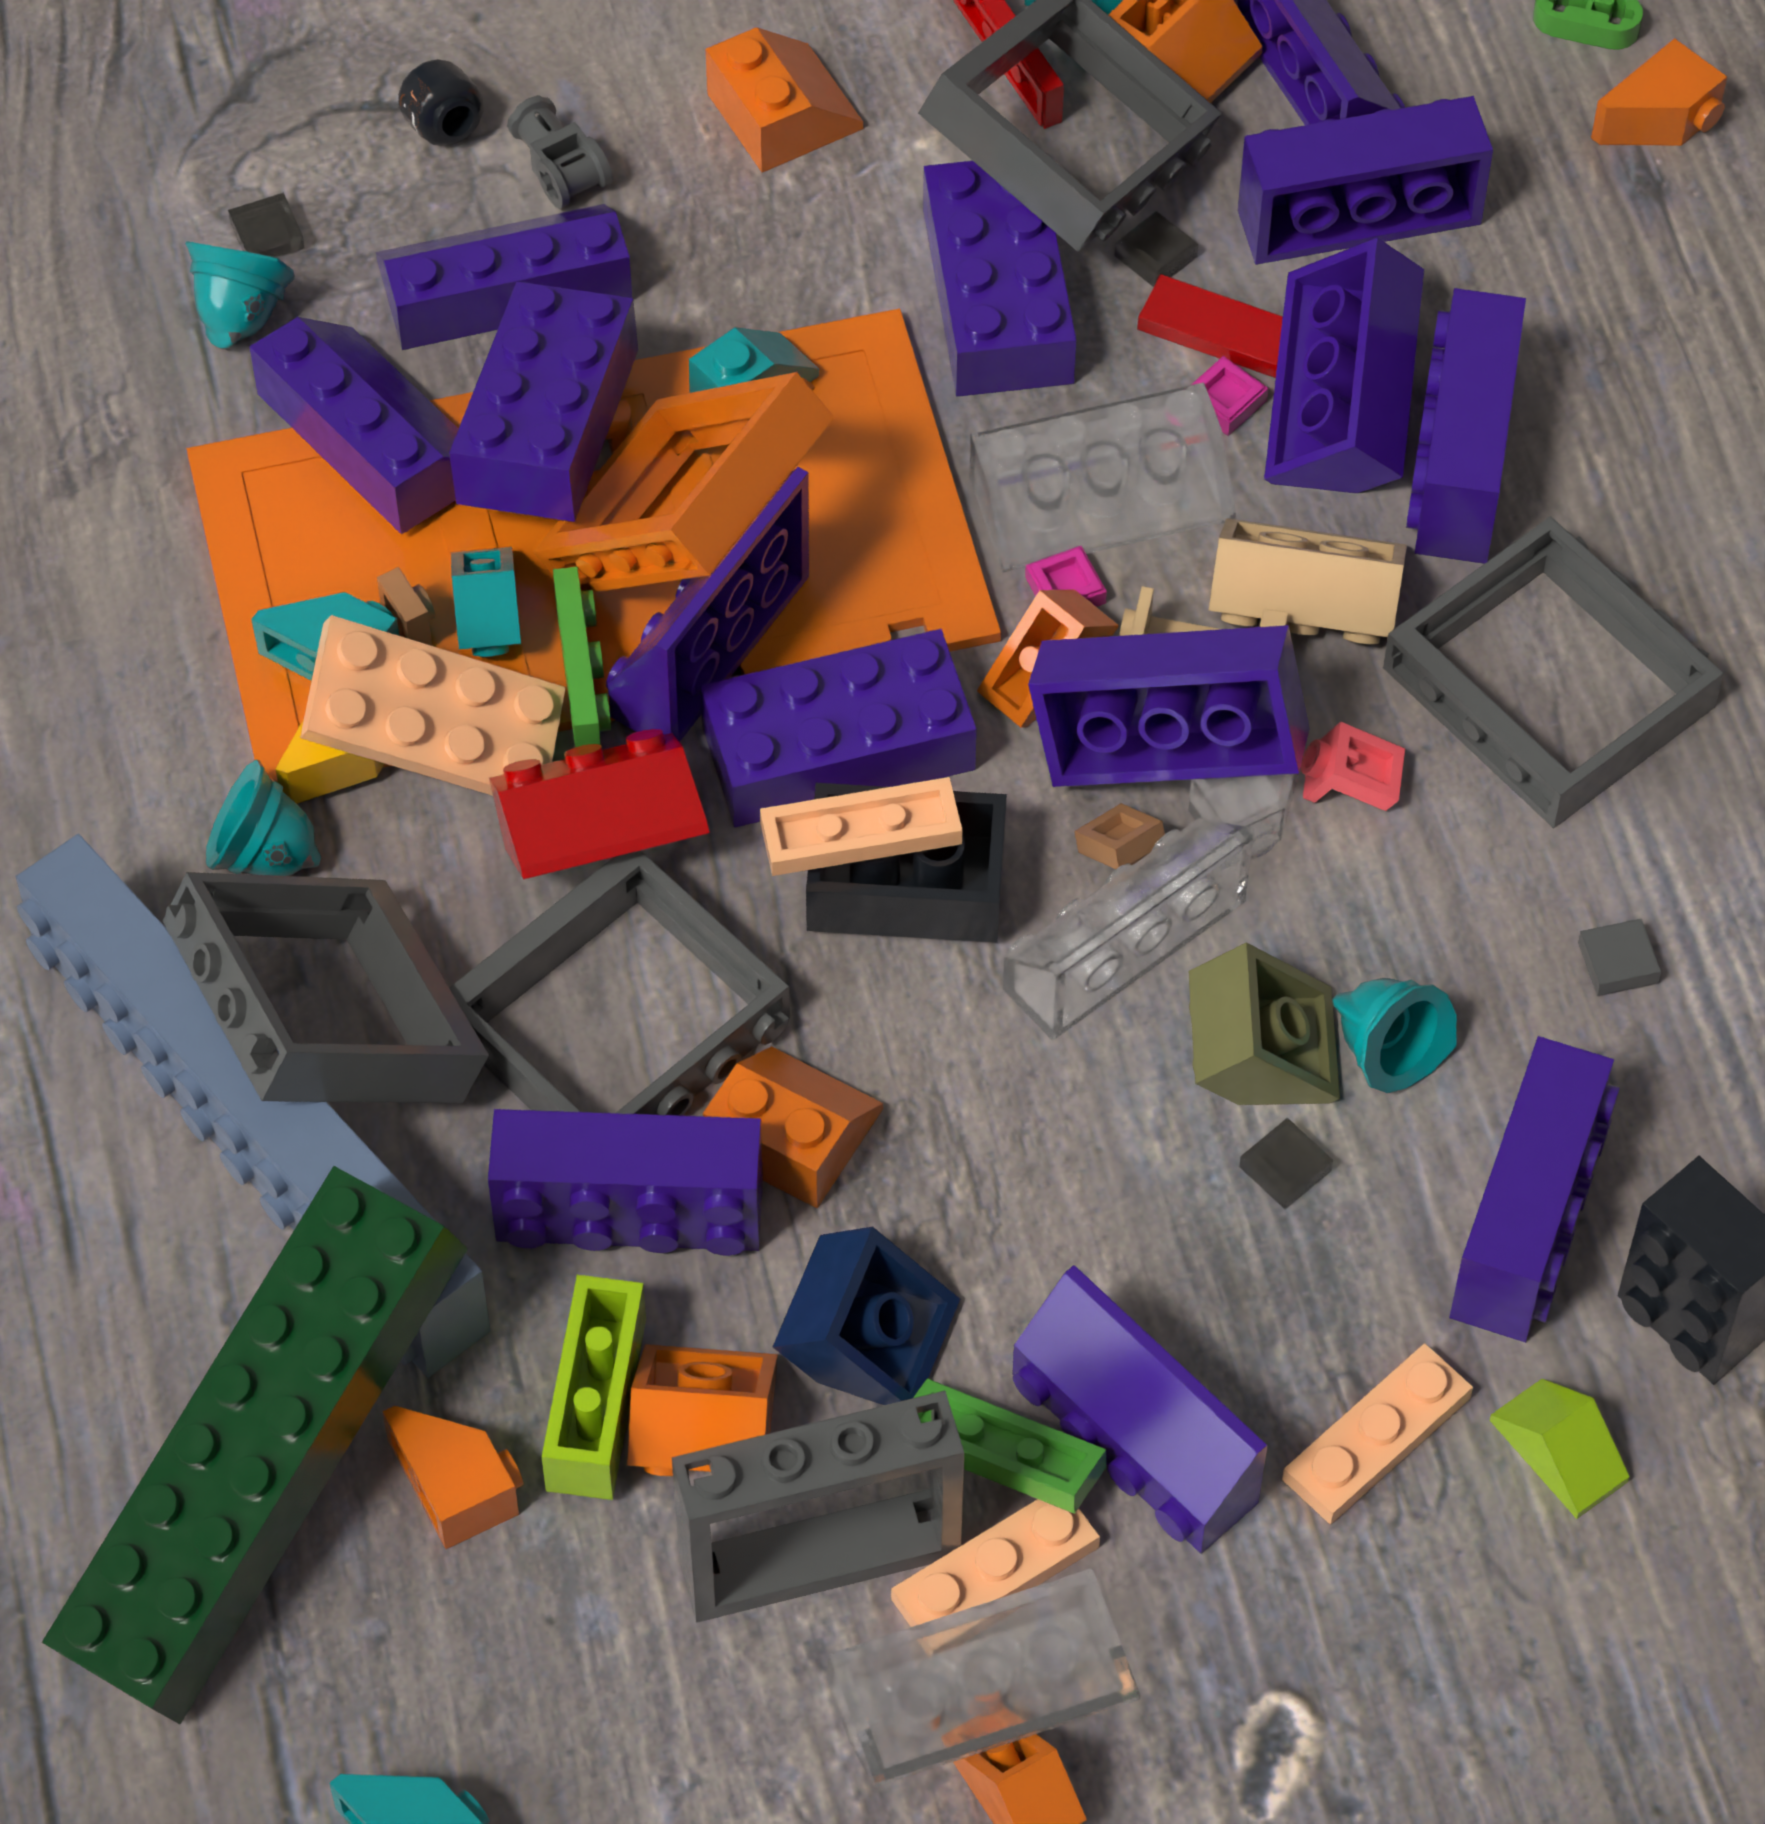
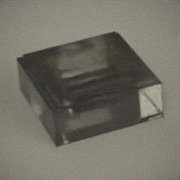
(267, 227)
(1156, 249)
(1286, 1163)

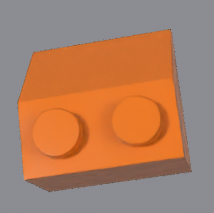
(777, 96)
(806, 1120)
(696, 1402)

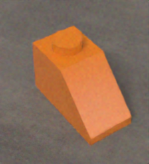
(1662, 101)
(1049, 617)
(454, 1473)
(1022, 1784)

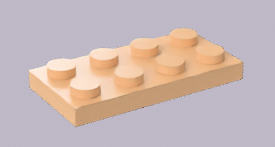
(426, 707)

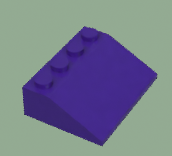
(715, 618)

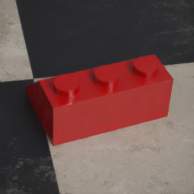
(597, 803)

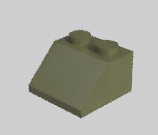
(1262, 1031)

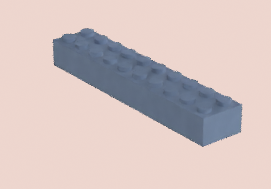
(139, 984)

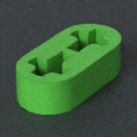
(1590, 21)

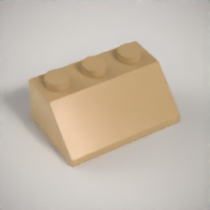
(1310, 576)

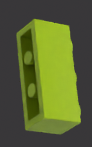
(594, 1387)

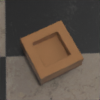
(408, 605)
(1119, 836)

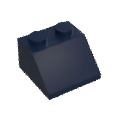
(866, 1318)

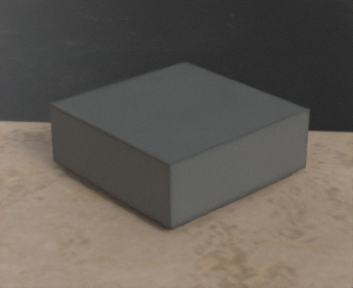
(1619, 957)

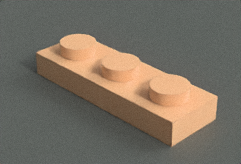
(861, 826)
(1377, 1433)
(998, 1562)

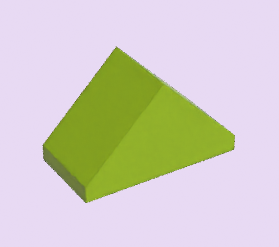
(1563, 1443)

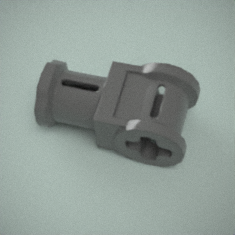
(559, 154)

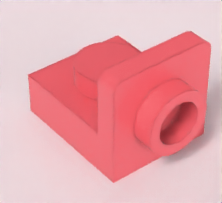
(1353, 765)

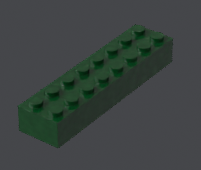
(256, 1444)

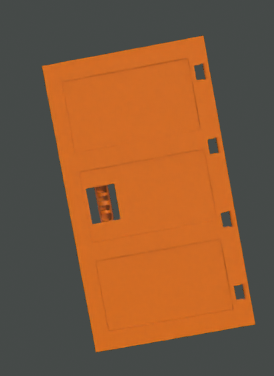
(881, 533)

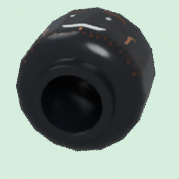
(440, 102)

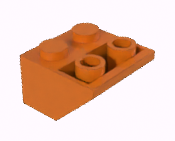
(1197, 39)

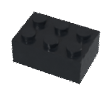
(920, 893)
(1699, 1270)

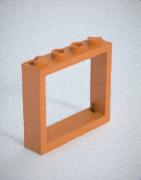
(768, 433)

